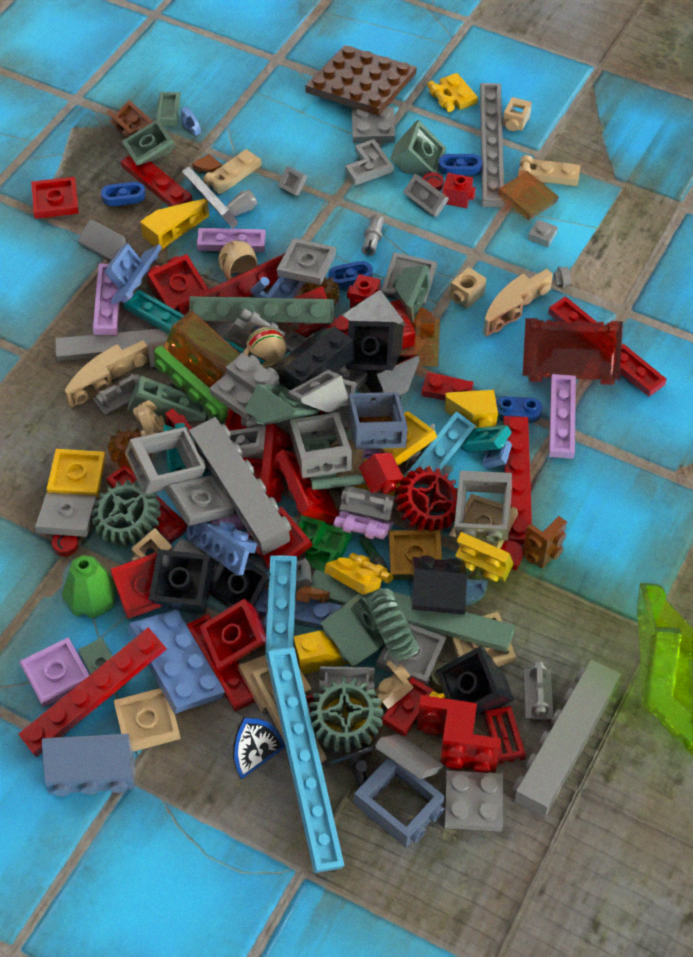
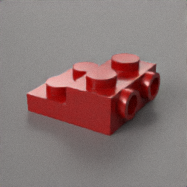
(175, 281)

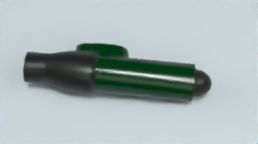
(372, 553)

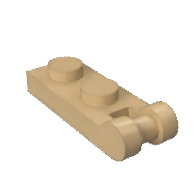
(232, 171)
(550, 171)

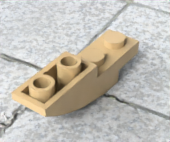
(509, 302)
(100, 371)

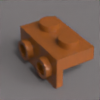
(129, 118)
(544, 546)

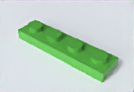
(189, 382)

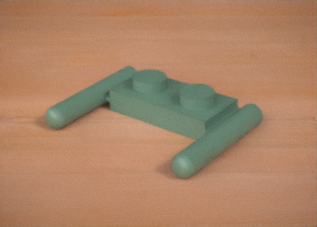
(330, 480)

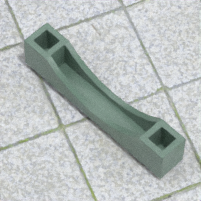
(270, 309)

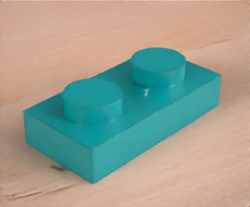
(486, 438)

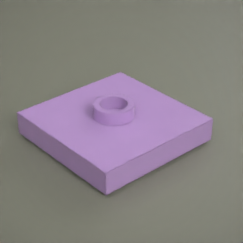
(54, 671)

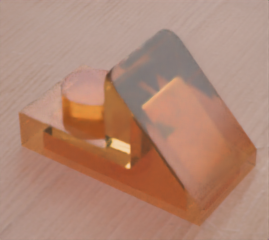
(427, 341)

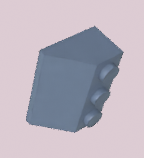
(88, 764)

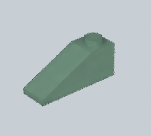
(165, 399)

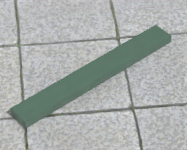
(463, 627)

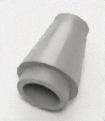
(242, 203)

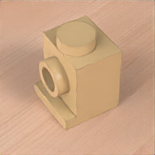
(514, 119)
(151, 541)

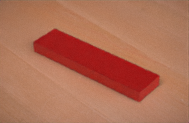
(170, 524)
(230, 678)

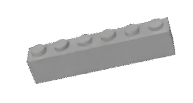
(240, 486)
(566, 739)

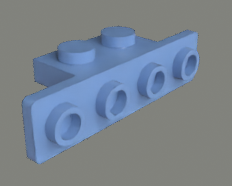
(128, 269)
(223, 544)

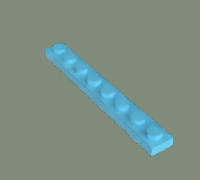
(304, 761)

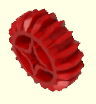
(441, 498)

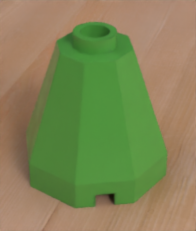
(89, 588)

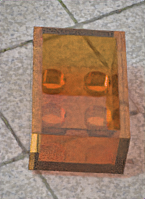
(200, 348)

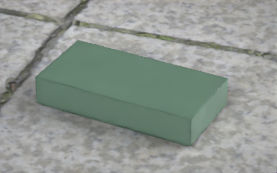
(168, 108)

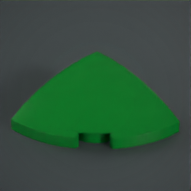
(327, 541)

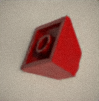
(234, 633)

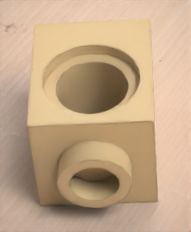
(467, 287)

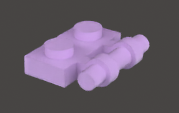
(363, 524)

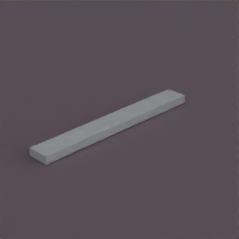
(491, 144)
(92, 345)

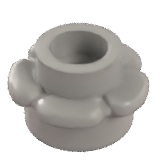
(562, 276)

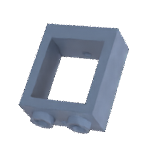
(377, 434)
(378, 781)

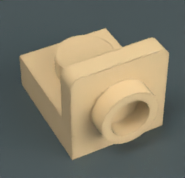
(394, 687)

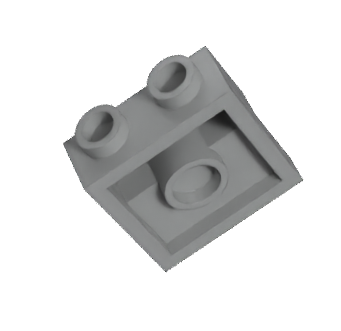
(240, 382)

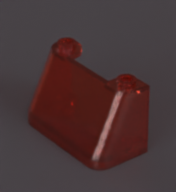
(573, 349)

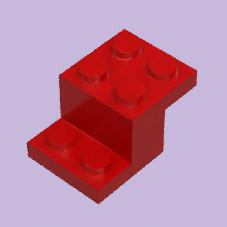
(459, 744)

